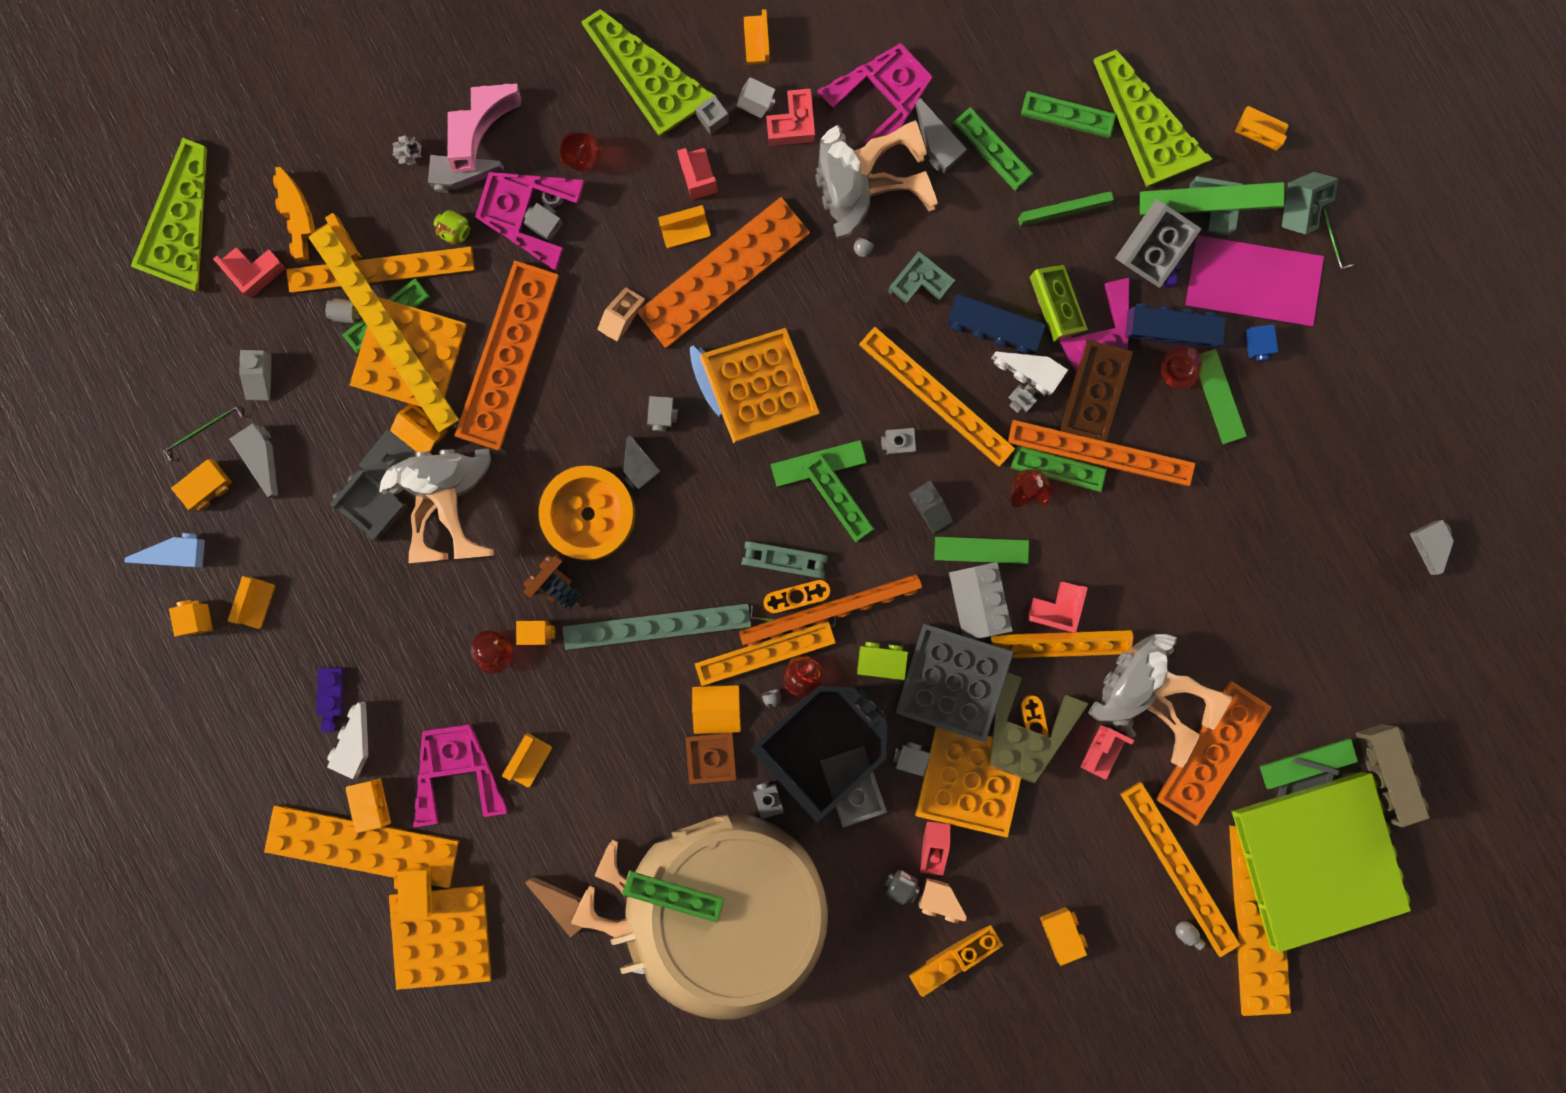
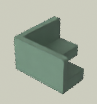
(1305, 201)
(1218, 222)
(921, 273)

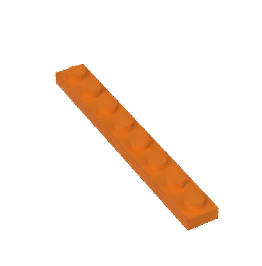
(1101, 453)
(821, 613)

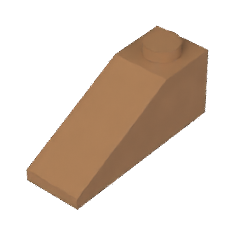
(558, 902)

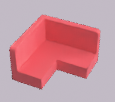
(797, 125)
(697, 173)
(250, 276)
(1065, 611)
(1104, 751)

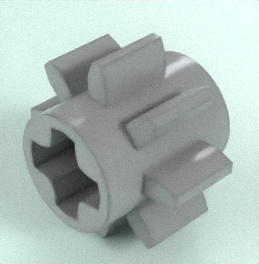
(406, 150)
(1022, 398)

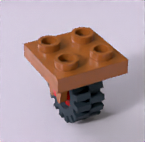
(552, 583)

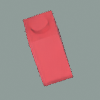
(935, 848)

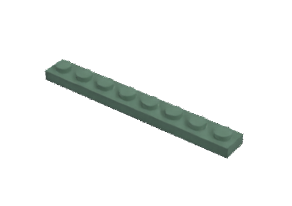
(656, 626)

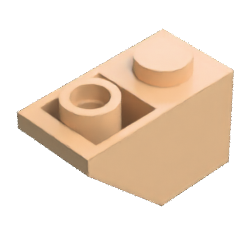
(940, 899)

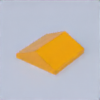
(716, 709)

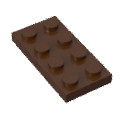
(1096, 390)

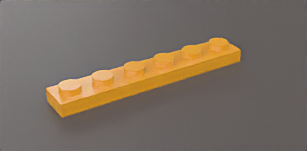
(1065, 643)
(764, 653)

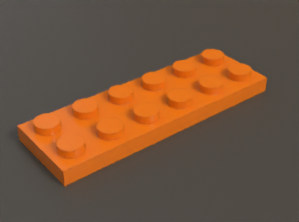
(1217, 751)

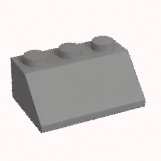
(1158, 243)
(980, 601)

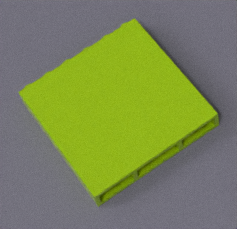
(1321, 861)

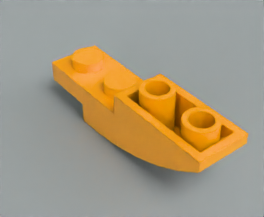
(294, 206)
(955, 959)

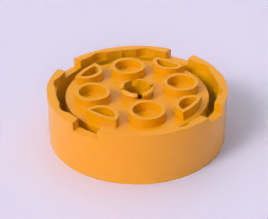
(563, 507)

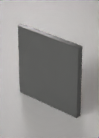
(386, 453)

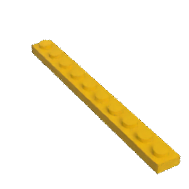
(383, 328)

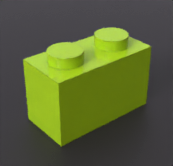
(882, 662)

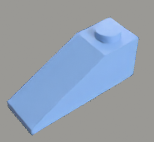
(173, 552)

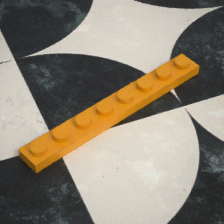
(386, 269)
(936, 396)
(1180, 869)

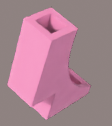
(469, 126)

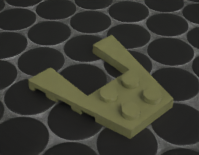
(1023, 750)

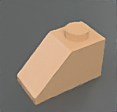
(620, 314)

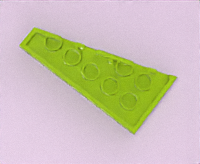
(653, 82)
(1150, 128)
(174, 231)

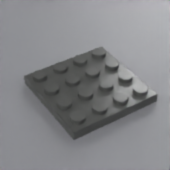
(954, 683)

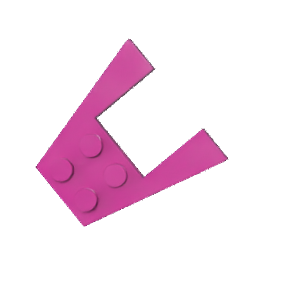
(895, 76)
(507, 201)
(1118, 300)
(453, 752)

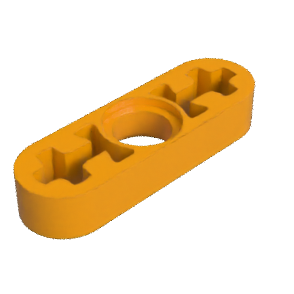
(812, 586)
(1037, 710)

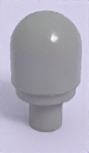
(1126, 726)
(1189, 935)

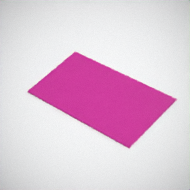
(1254, 280)

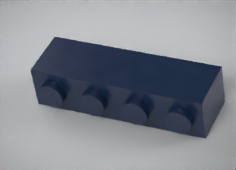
(995, 324)
(1175, 326)

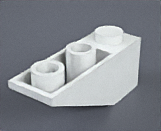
(1037, 370)
(352, 748)

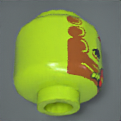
(452, 227)

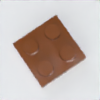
(710, 758)

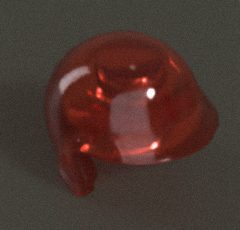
(579, 151)
(1181, 367)
(1028, 485)
(491, 651)
(802, 675)

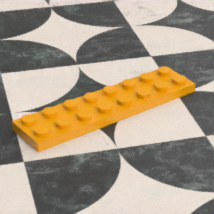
(375, 851)
(1261, 969)

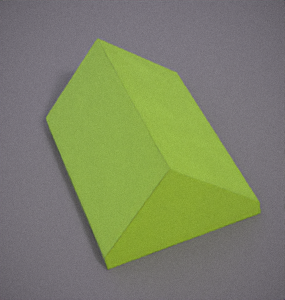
(1058, 302)

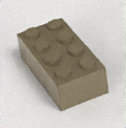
(1393, 771)

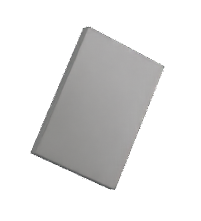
(865, 799)

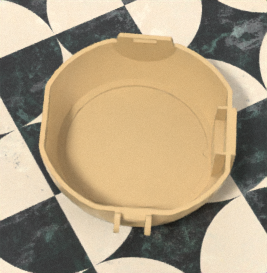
(766, 927)

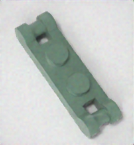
(784, 560)

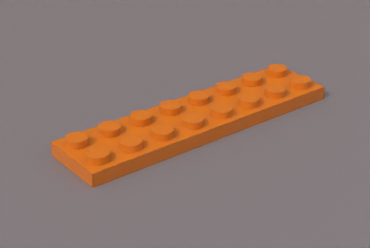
(723, 272)
(507, 355)

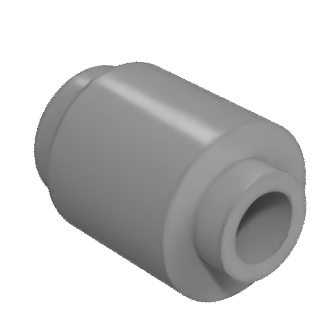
(341, 311)

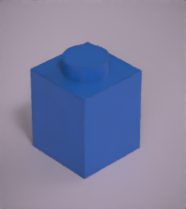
(1261, 342)

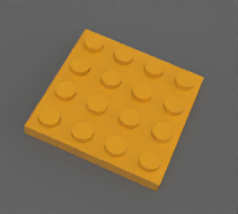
(431, 337)
(759, 385)
(964, 788)
(445, 947)

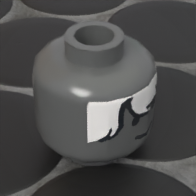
(901, 887)

